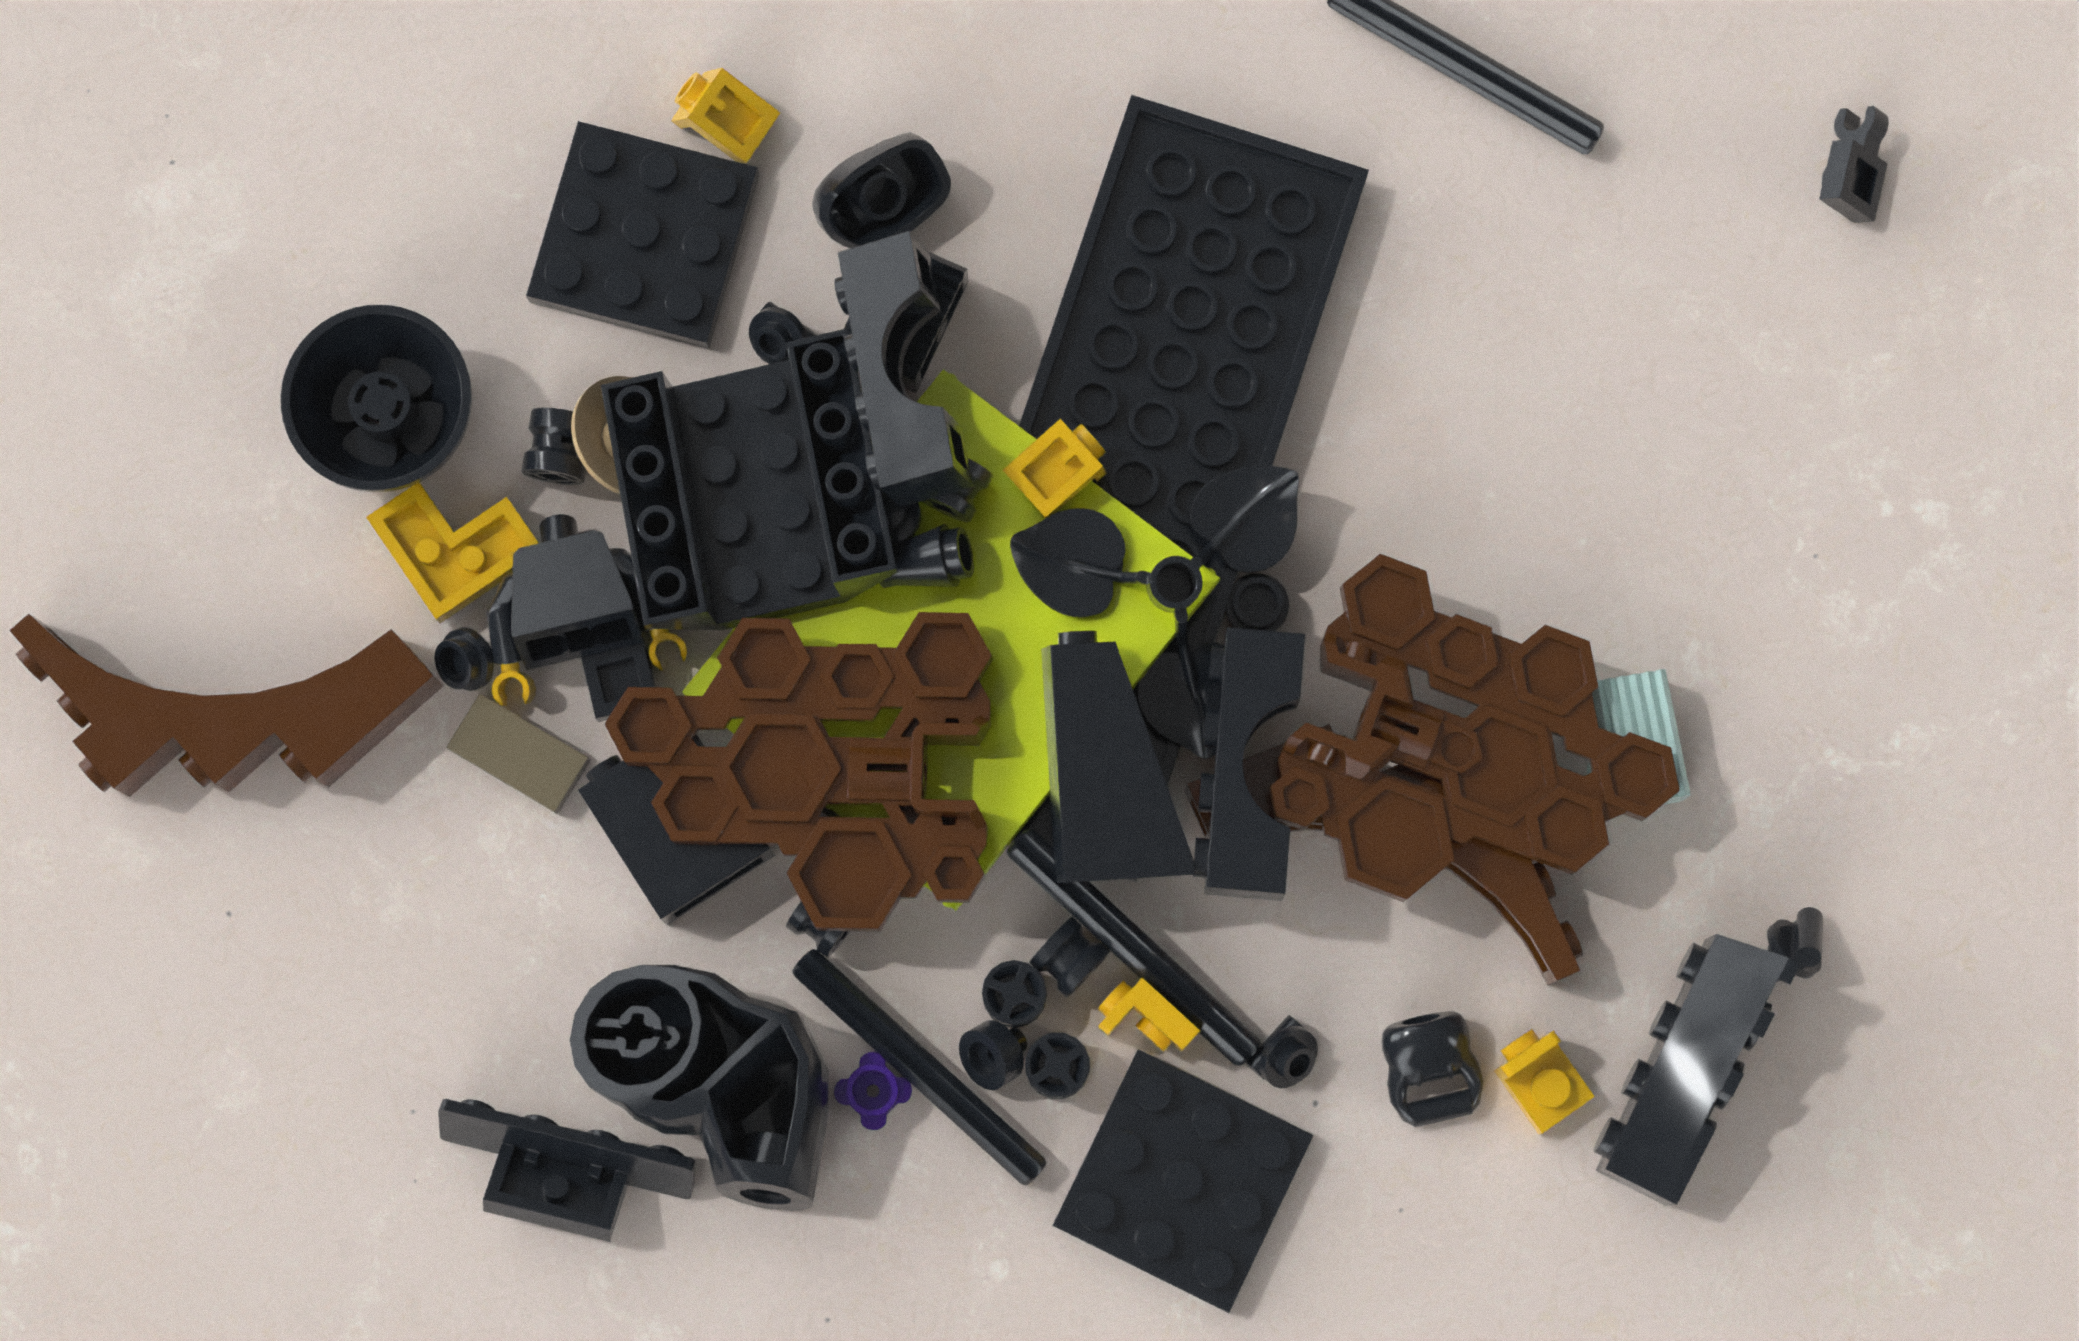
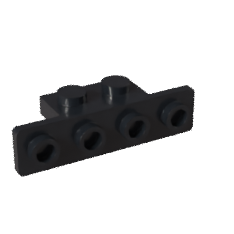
(561, 1173)

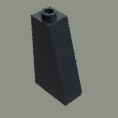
(1104, 776)

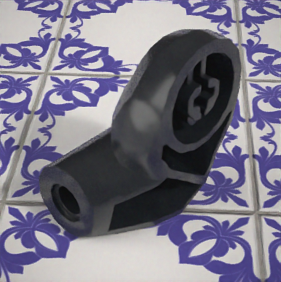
(713, 1064)

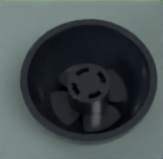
(364, 368)

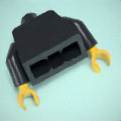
(565, 604)

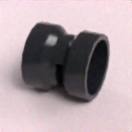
(552, 450)

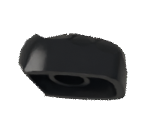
(882, 191)

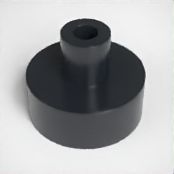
(992, 1054)

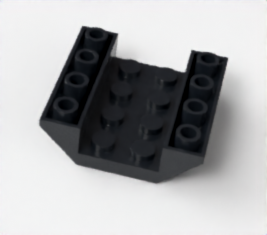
(748, 490)

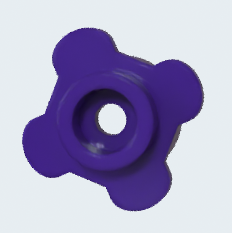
(873, 1110)

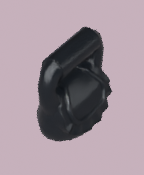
(1426, 1051)

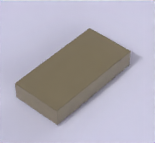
(518, 753)

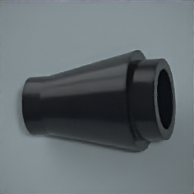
(933, 559)

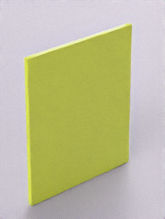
(1010, 766)

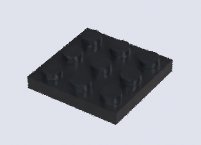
(643, 234)
(1183, 1180)

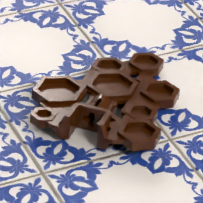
(1492, 765)
(787, 768)

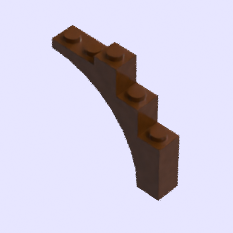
(140, 729)
(1503, 878)

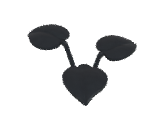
(1075, 557)

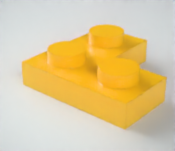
(448, 565)

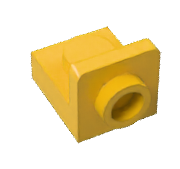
(724, 113)
(1057, 467)
(1159, 1019)
(1542, 1079)

